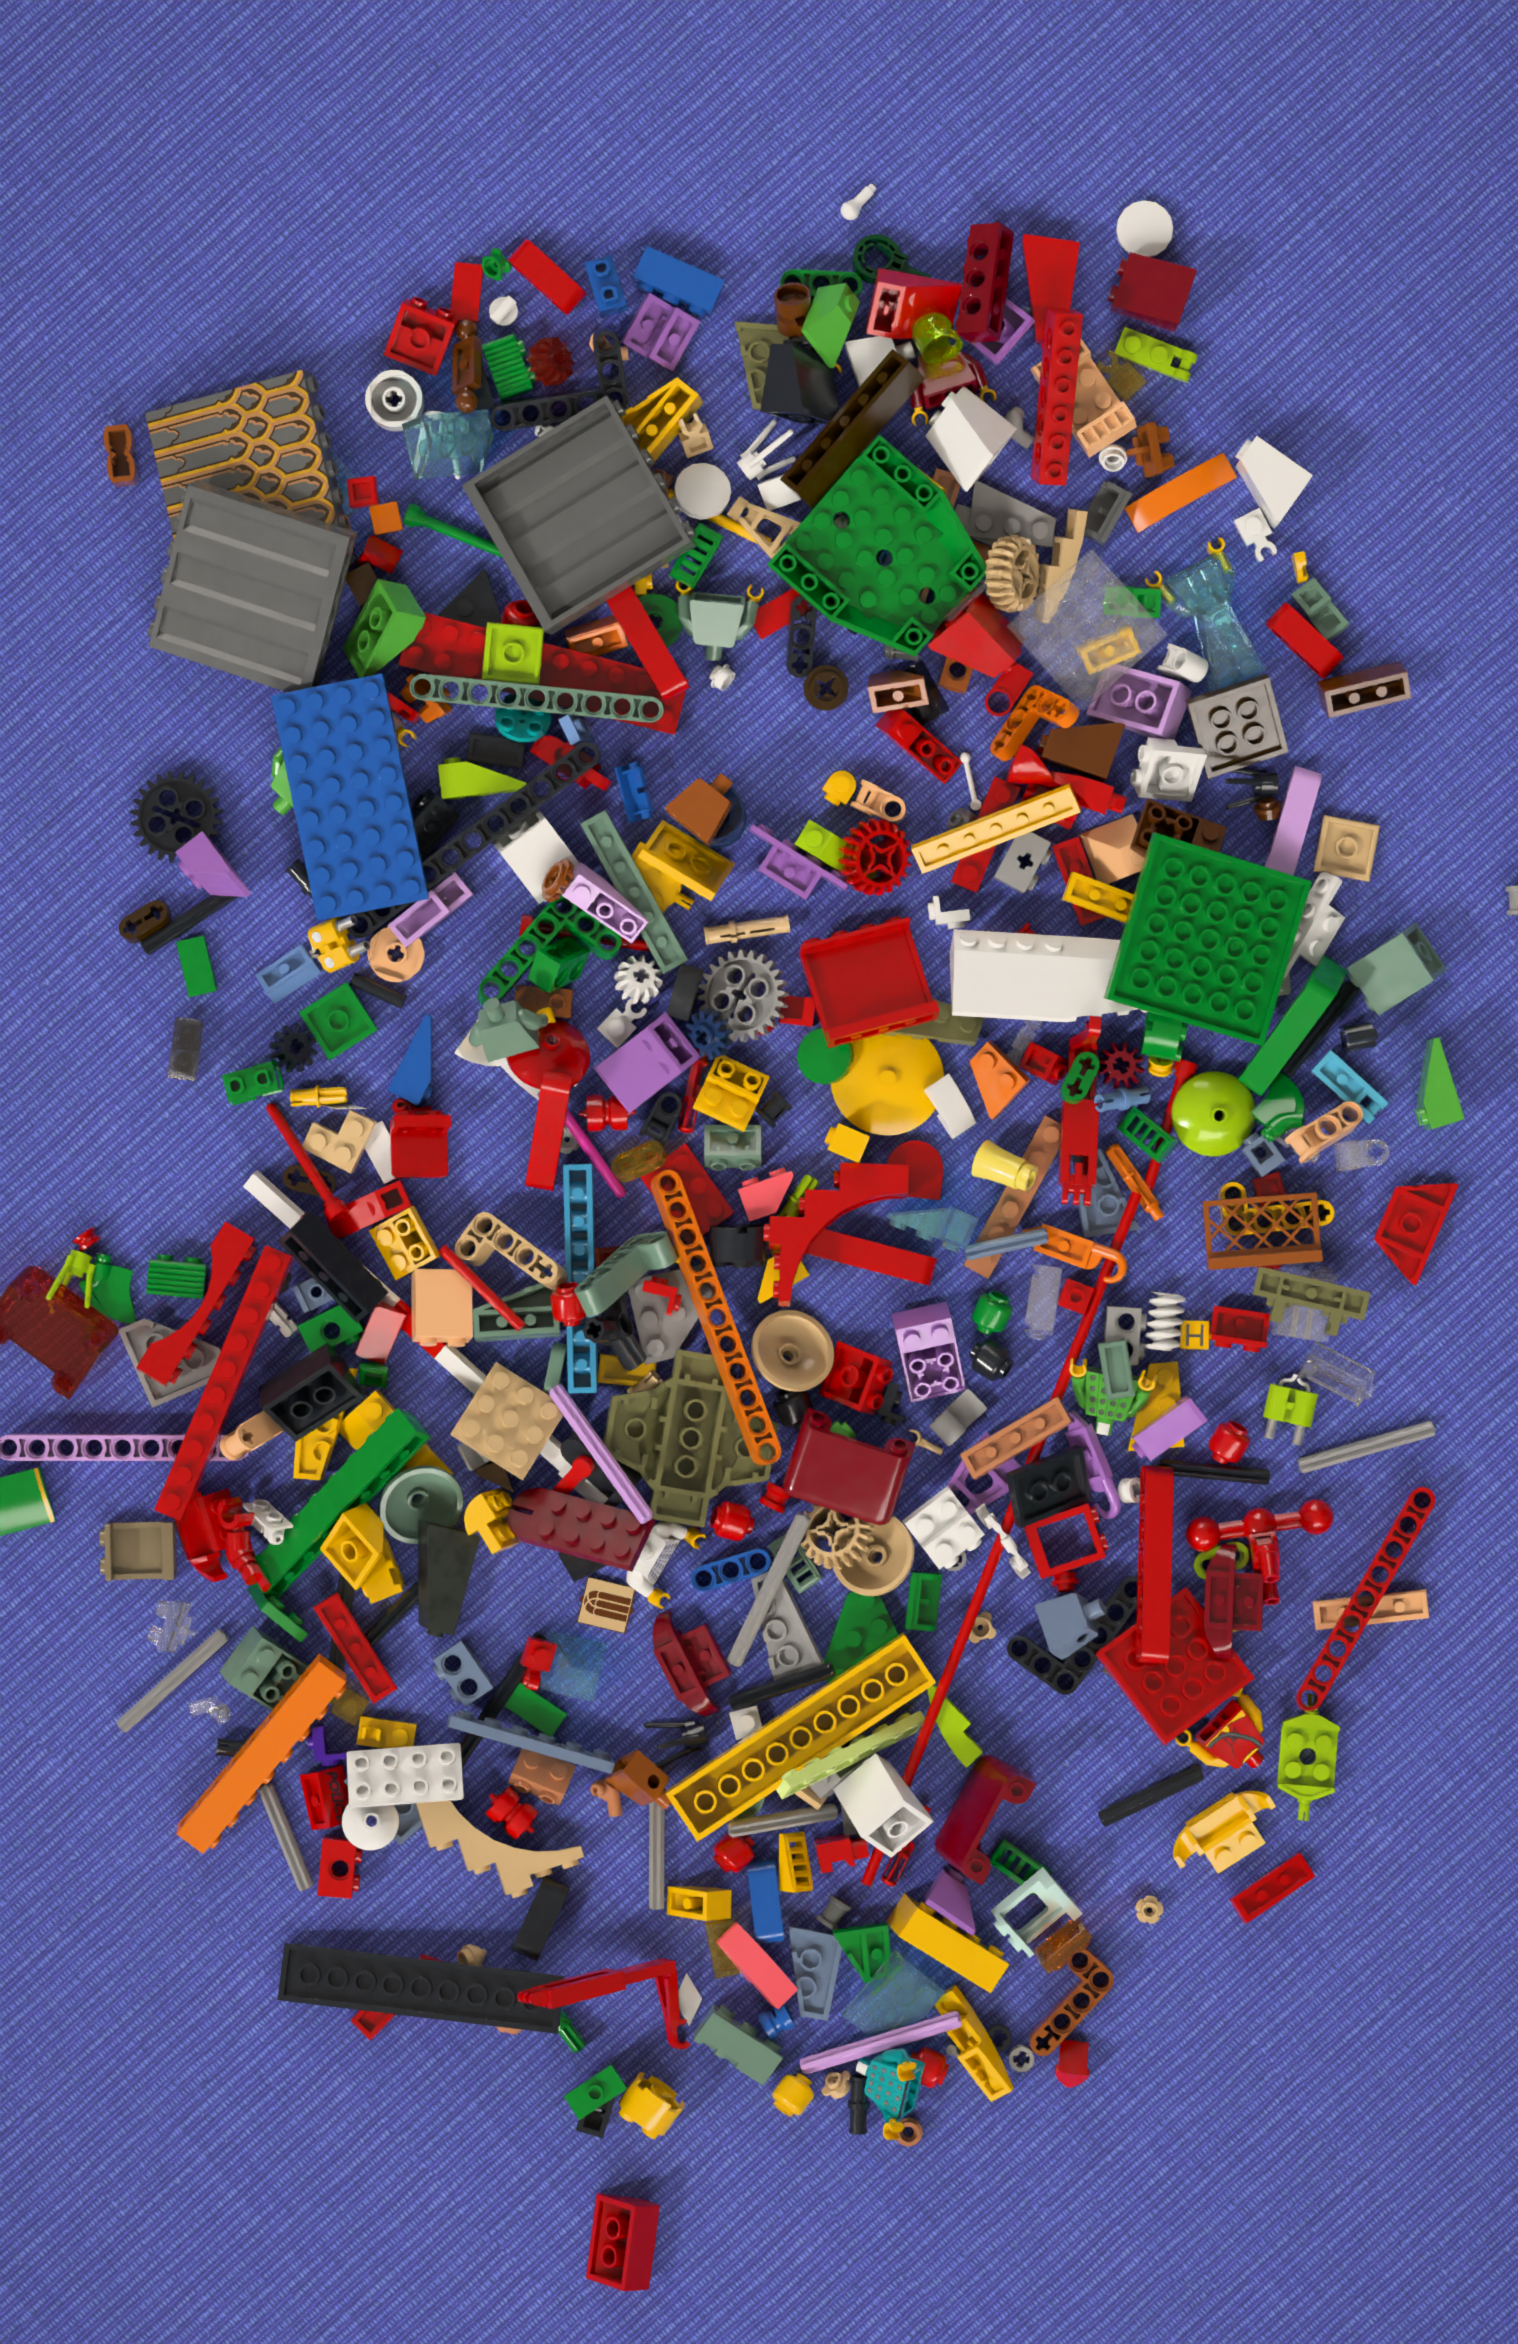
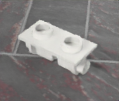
(268, 1520)

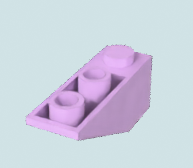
(604, 903)

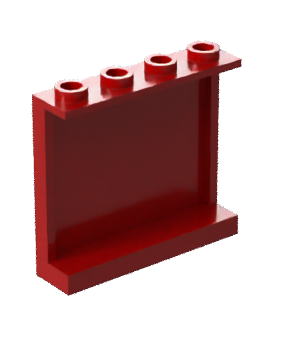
(867, 982)

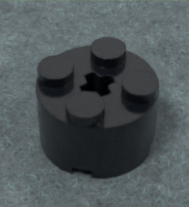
(737, 1245)

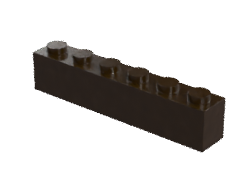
(852, 428)

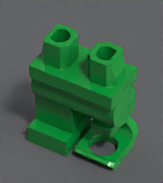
(249, 1083)

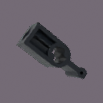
(1358, 1037)

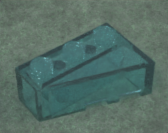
(1224, 644)

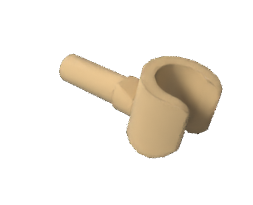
(925, 1444)

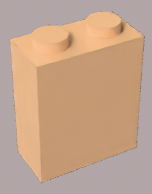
(441, 1307)

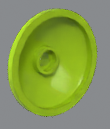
(1195, 1110)

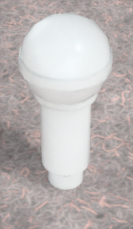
(851, 209)

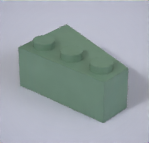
(530, 1305)

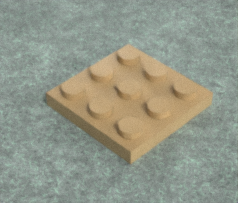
(508, 1421)

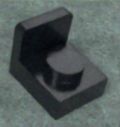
(891, 1398)

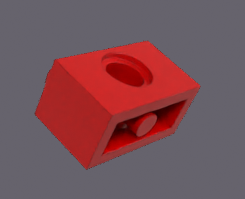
(334, 1884)

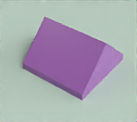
(1014, 326)

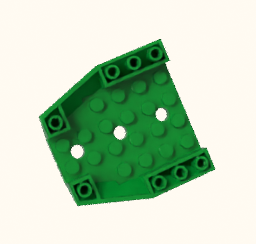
(889, 510)

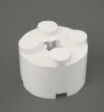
(382, 390)

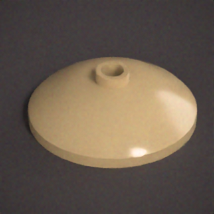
(802, 1341)
(880, 1577)

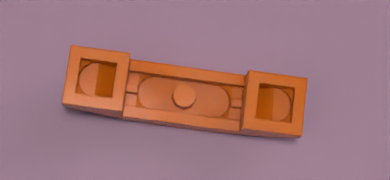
(1180, 492)

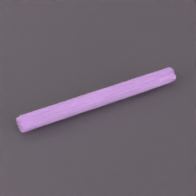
(601, 1454)
(880, 2042)

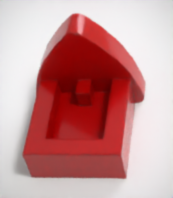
(379, 554)
(1072, 2063)

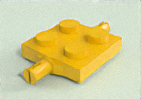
(661, 885)

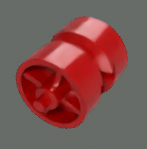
(605, 1112)
(514, 1815)

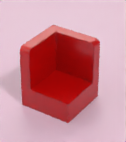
(799, 1011)

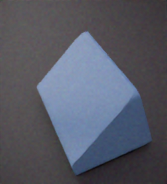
(288, 974)

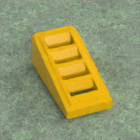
(800, 1878)

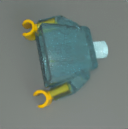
(1198, 582)

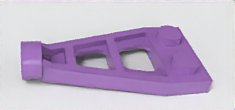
(997, 1489)

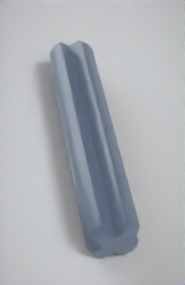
(1006, 1244)

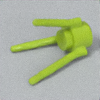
(75, 1265)

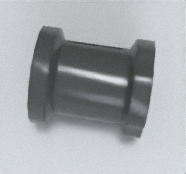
(833, 1912)

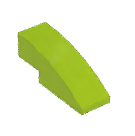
(952, 1726)

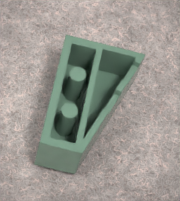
(738, 2043)

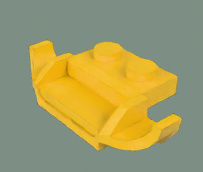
(1223, 1830)

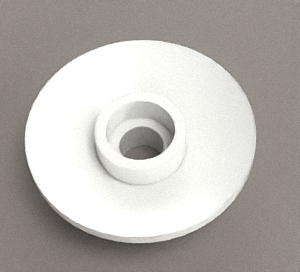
(368, 1837)

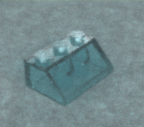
(448, 443)

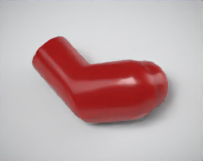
(402, 1104)

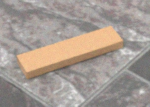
(1391, 1608)

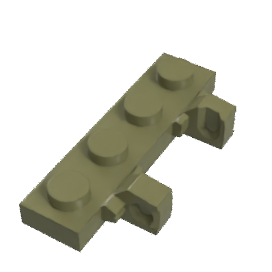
(1288, 1289)

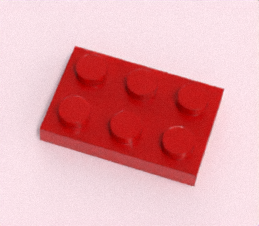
(704, 1197)

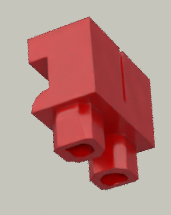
(839, 1848)

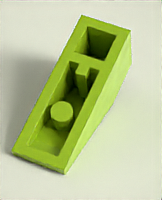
(469, 780)
(823, 846)

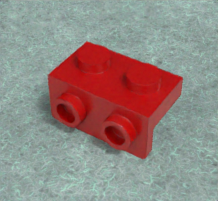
(1239, 1327)

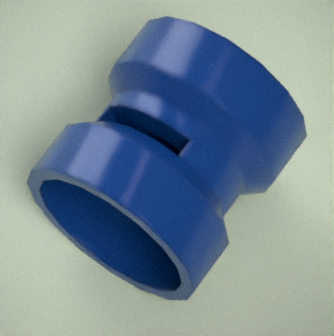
(776, 2021)

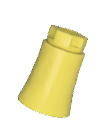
(1003, 1167)

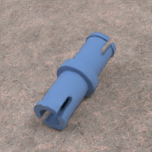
(1122, 1099)

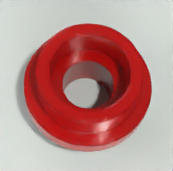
(1065, 1581)

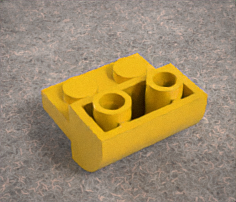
(731, 1092)
(404, 1243)
(488, 1517)

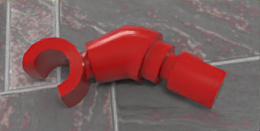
(238, 1542)

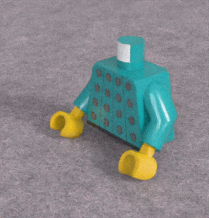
(893, 2086)

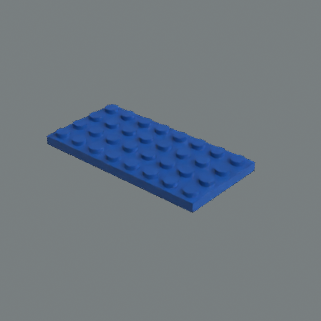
(350, 797)

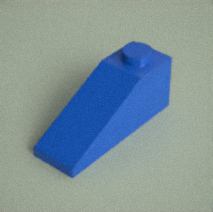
(415, 1071)

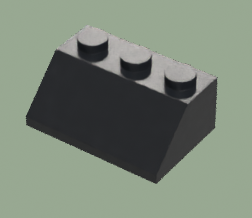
(310, 1392)

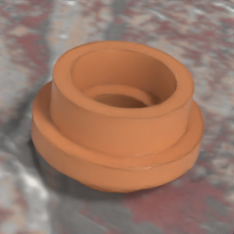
(915, 2137)

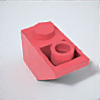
(765, 1196)

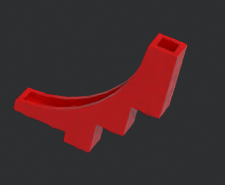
(857, 1185)

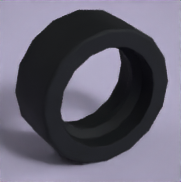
(685, 992)

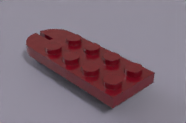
(579, 1527)

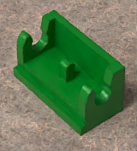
(923, 1601)

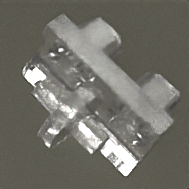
(175, 1627)

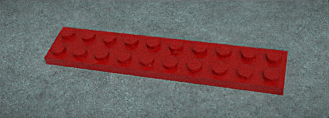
(458, 650)

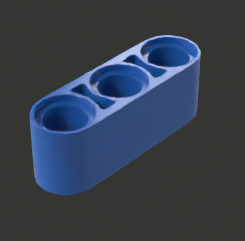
(719, 1579)
(765, 1901)

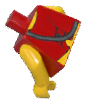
(1230, 1736)

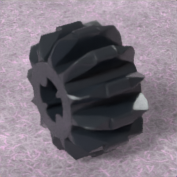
(290, 1038)

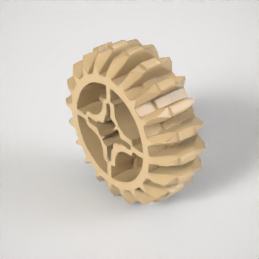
(1012, 573)
(840, 1552)

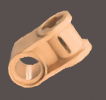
(877, 802)

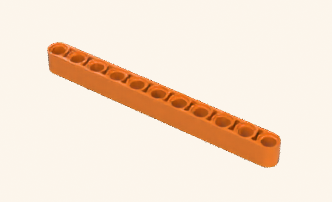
(713, 1332)

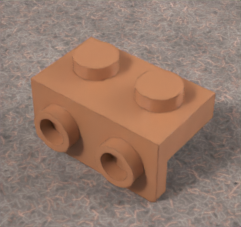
(541, 1776)

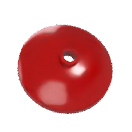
(567, 1055)

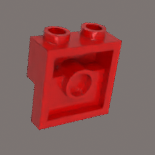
(421, 335)
(857, 1378)

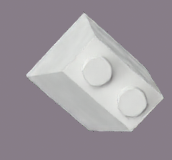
(968, 436)
(1270, 478)
(532, 850)
(882, 1806)

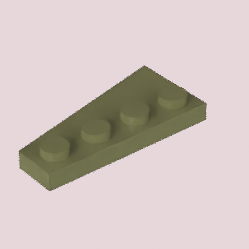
(946, 1028)

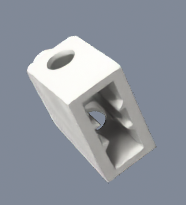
(869, 352)

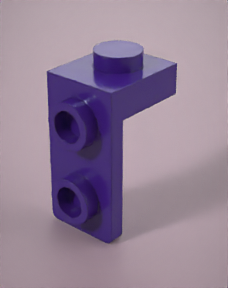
(318, 1741)

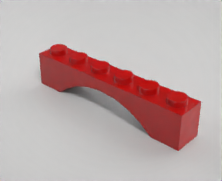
(165, 1356)

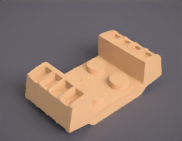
(1097, 412)

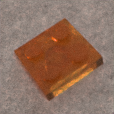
(1062, 1944)

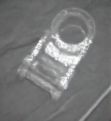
(1354, 1154)

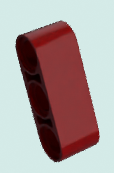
(547, 277)
(1304, 640)

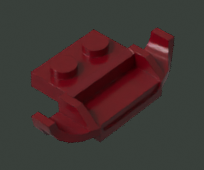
(1231, 1601)
(689, 1662)

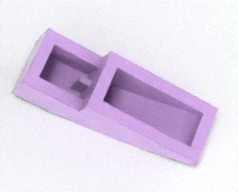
(429, 912)

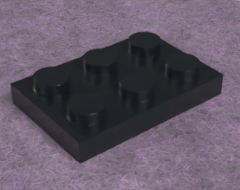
(1048, 1486)

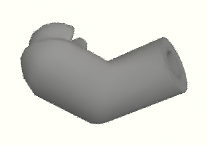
(1022, 437)

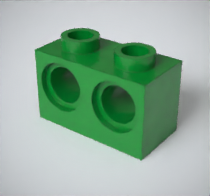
(558, 964)

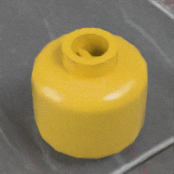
(793, 2094)

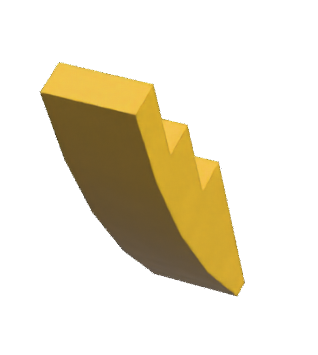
(976, 2047)

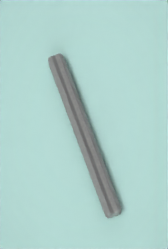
(769, 1589)

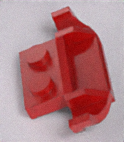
(204, 1535)

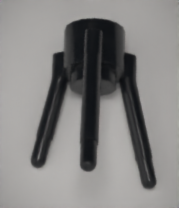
(1262, 783)
(692, 1736)

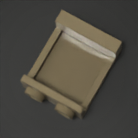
(139, 1550)

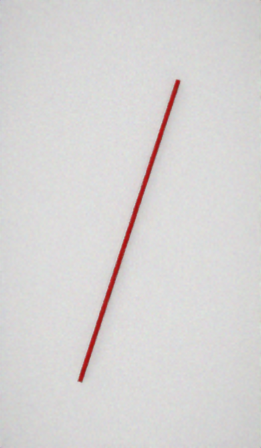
(1006, 1526)

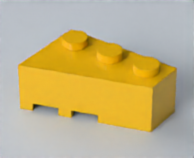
(659, 415)
(384, 1577)

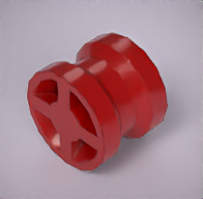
(775, 1497)

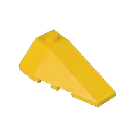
(369, 1417)

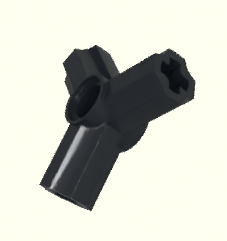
(616, 1330)

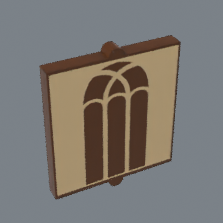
(606, 1605)

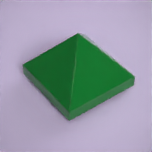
(373, 1374)

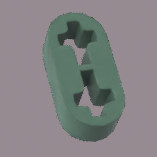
(555, 1366)

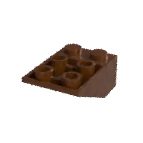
(1177, 825)

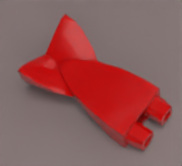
(1090, 793)

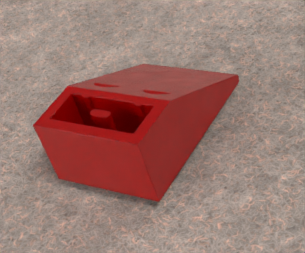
(903, 298)

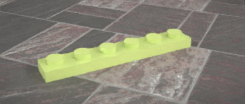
(841, 1758)

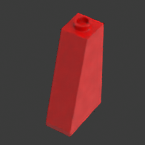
(1049, 276)

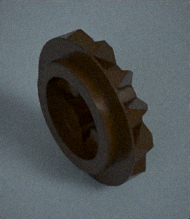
(839, 687)

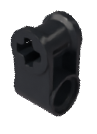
(661, 1119)

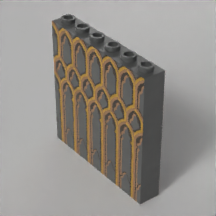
(254, 442)

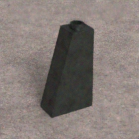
(443, 1575)

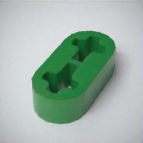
(1074, 1075)

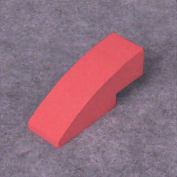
(756, 1966)

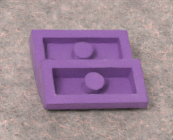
(660, 332)

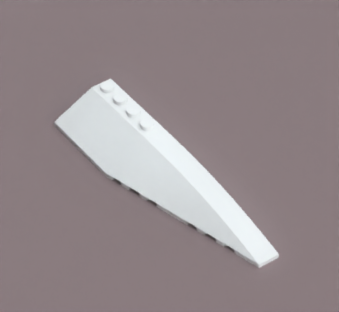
(1034, 976)

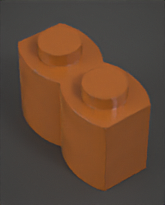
(121, 448)

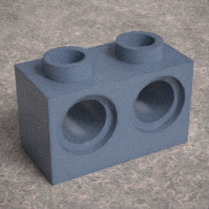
(469, 1669)

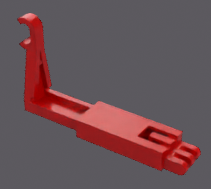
(1080, 1123)
(609, 1981)

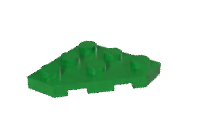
(859, 1631)

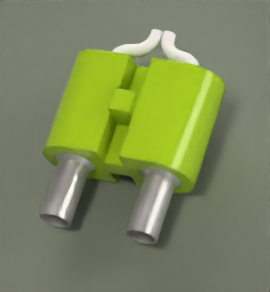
(1290, 1406)

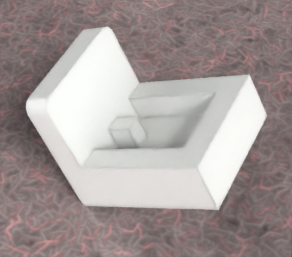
(953, 919)

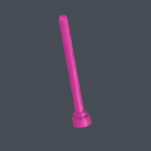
(593, 1155)

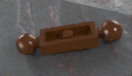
(466, 366)

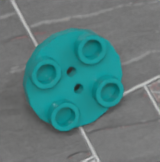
(522, 724)

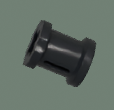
(773, 1109)

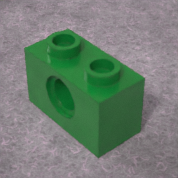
(314, 1329)

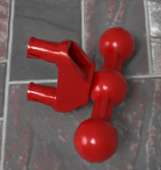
(1260, 1529)

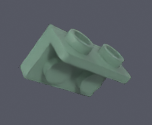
(731, 1147)

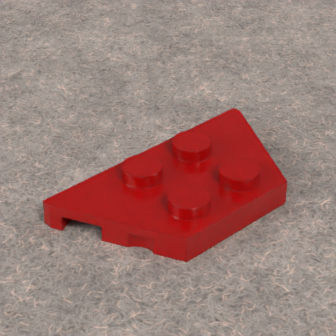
(1412, 1225)

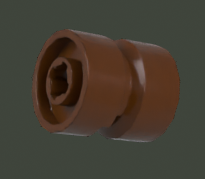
(792, 306)

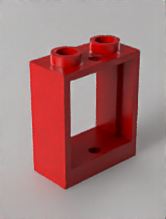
(1037, 1550)

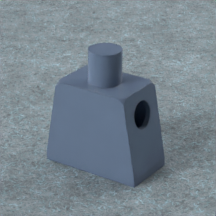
(1069, 1622)

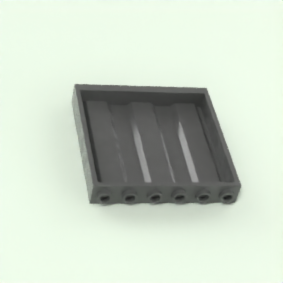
(580, 514)
(251, 588)

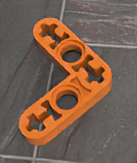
(1030, 708)

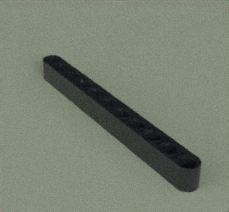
(486, 832)

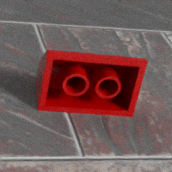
(622, 2242)

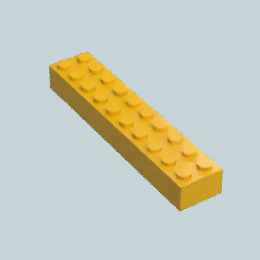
(799, 1735)

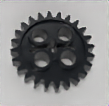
(186, 793)

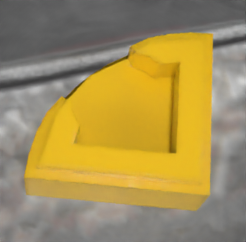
(1299, 561)

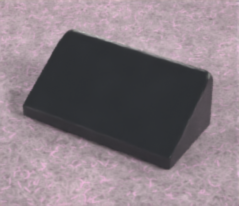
(937, 704)

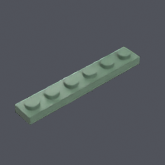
(634, 889)

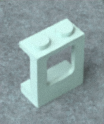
(1056, 1902)

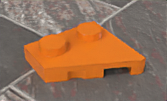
(997, 1078)

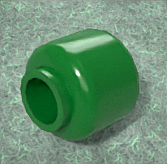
(992, 1312)

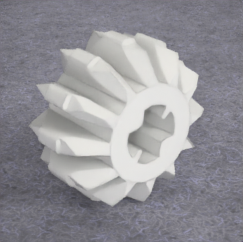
(647, 976)

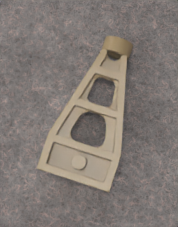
(754, 516)

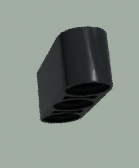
(540, 1918)

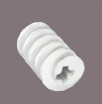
(1165, 1321)

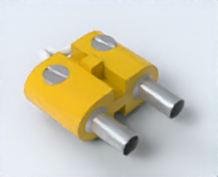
(334, 944)

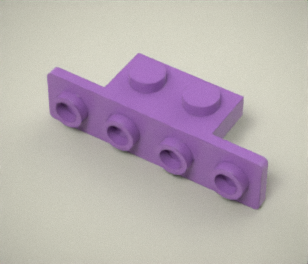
(791, 868)

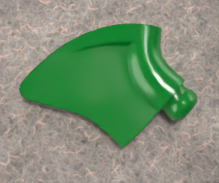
(1280, 1109)
(111, 1290)

